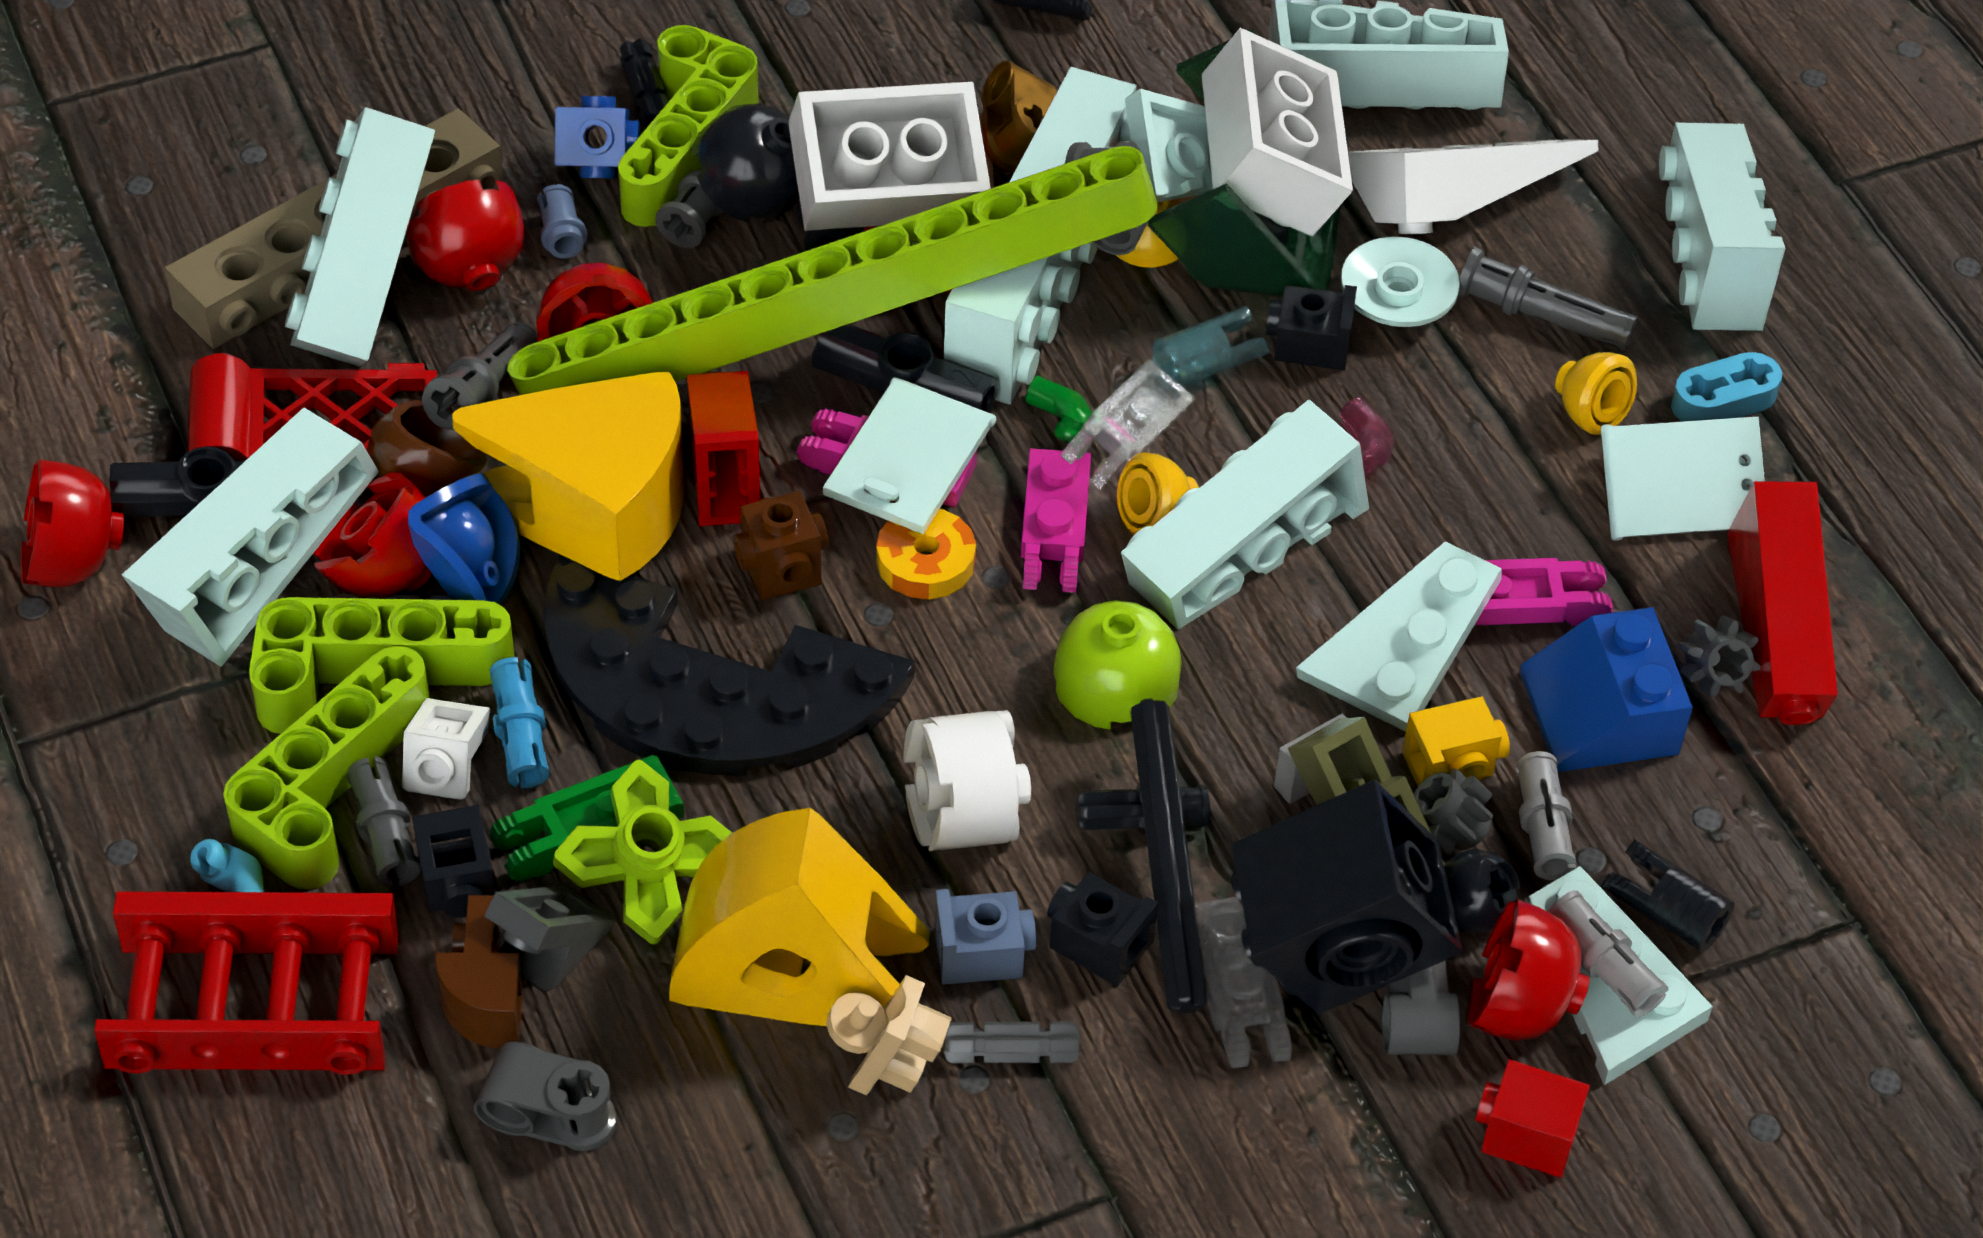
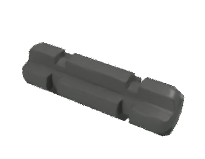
(1012, 1042)

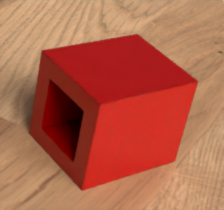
(1532, 1117)

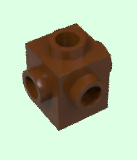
(781, 544)

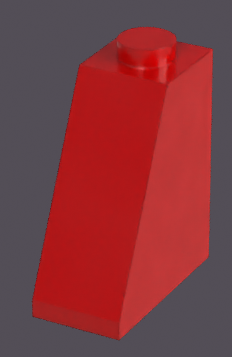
(723, 445)

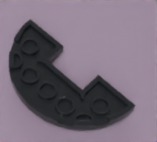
(699, 706)

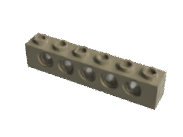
(259, 265)

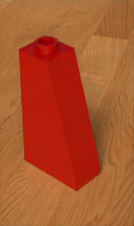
(1785, 599)

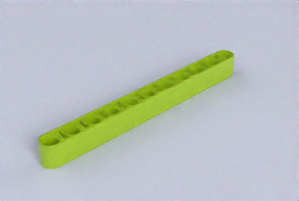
(852, 276)

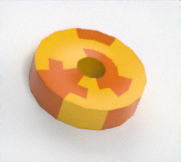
(931, 574)

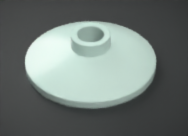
(1401, 281)

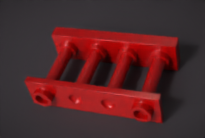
(252, 924)

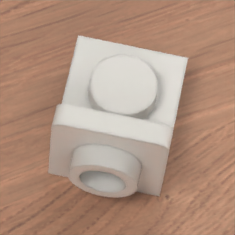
(441, 747)

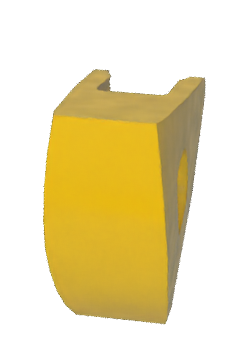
(588, 467)
(782, 896)

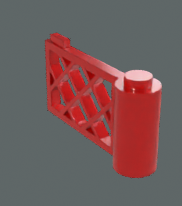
(230, 402)

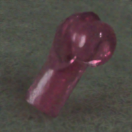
(1372, 432)

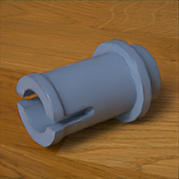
(562, 230)

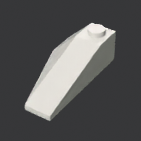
(1453, 180)

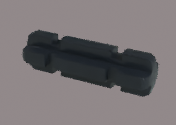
(643, 79)

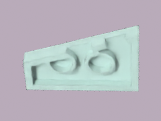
(1172, 143)
(1407, 638)
(1613, 1031)

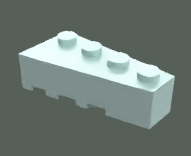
(1398, 57)
(1720, 226)
(360, 236)
(1248, 515)
(251, 535)

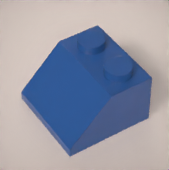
(1608, 692)

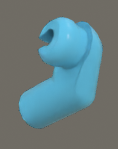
(227, 867)

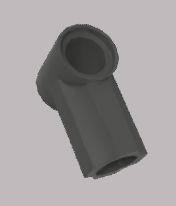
(1421, 1015)

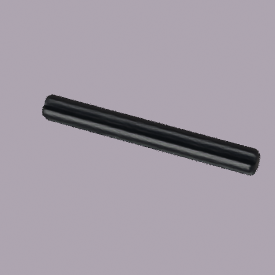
(1168, 857)

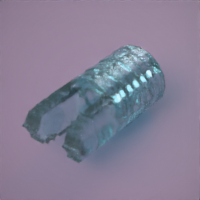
(1204, 348)

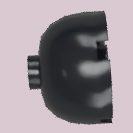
(748, 162)

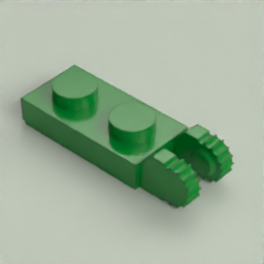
(558, 816)

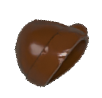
(421, 450)

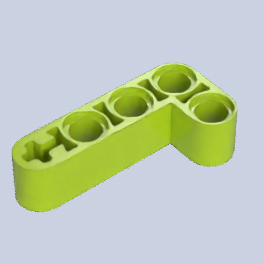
(702, 80)
(328, 638)
(283, 791)

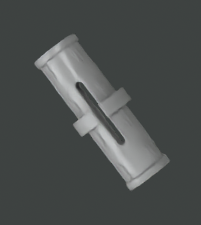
(1545, 815)
(1610, 956)

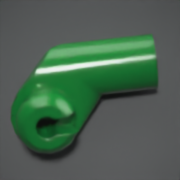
(1062, 403)

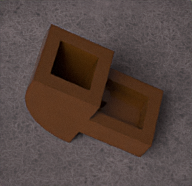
(477, 983)

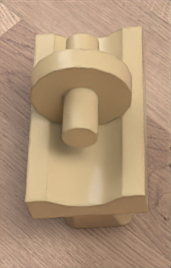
(894, 1037)

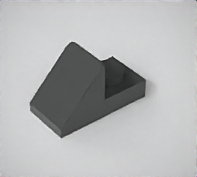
(548, 929)

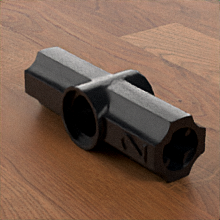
(905, 355)
(168, 487)

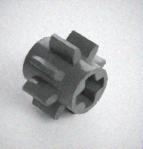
(1706, 649)
(1454, 809)

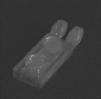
(1130, 420)
(1235, 987)

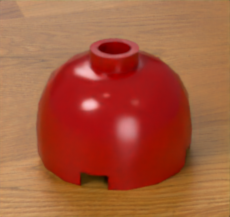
(467, 234)
(588, 296)
(66, 525)
(372, 544)
(1527, 975)

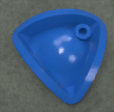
(468, 539)

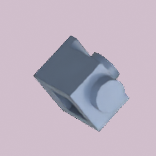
(982, 936)

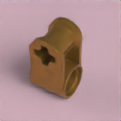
(1012, 112)

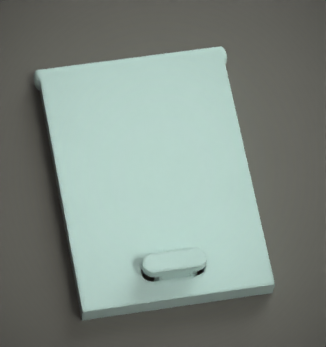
(909, 455)
(1679, 475)

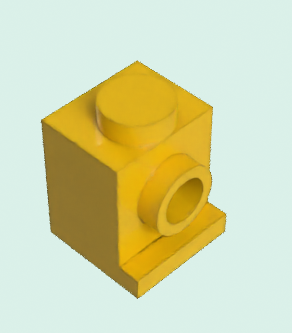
(1454, 737)

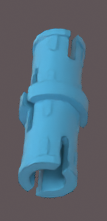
(519, 723)

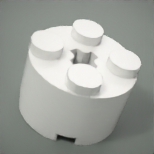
(965, 780)

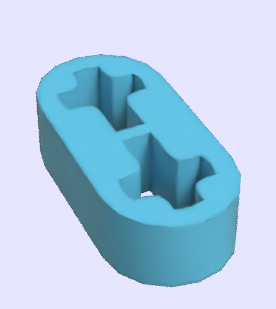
(1724, 386)

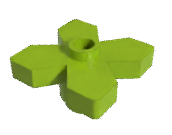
(613, 853)

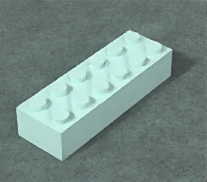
(1007, 316)

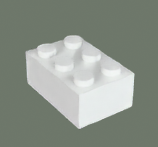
(1277, 131)
(885, 152)

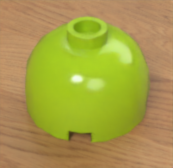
(1113, 661)

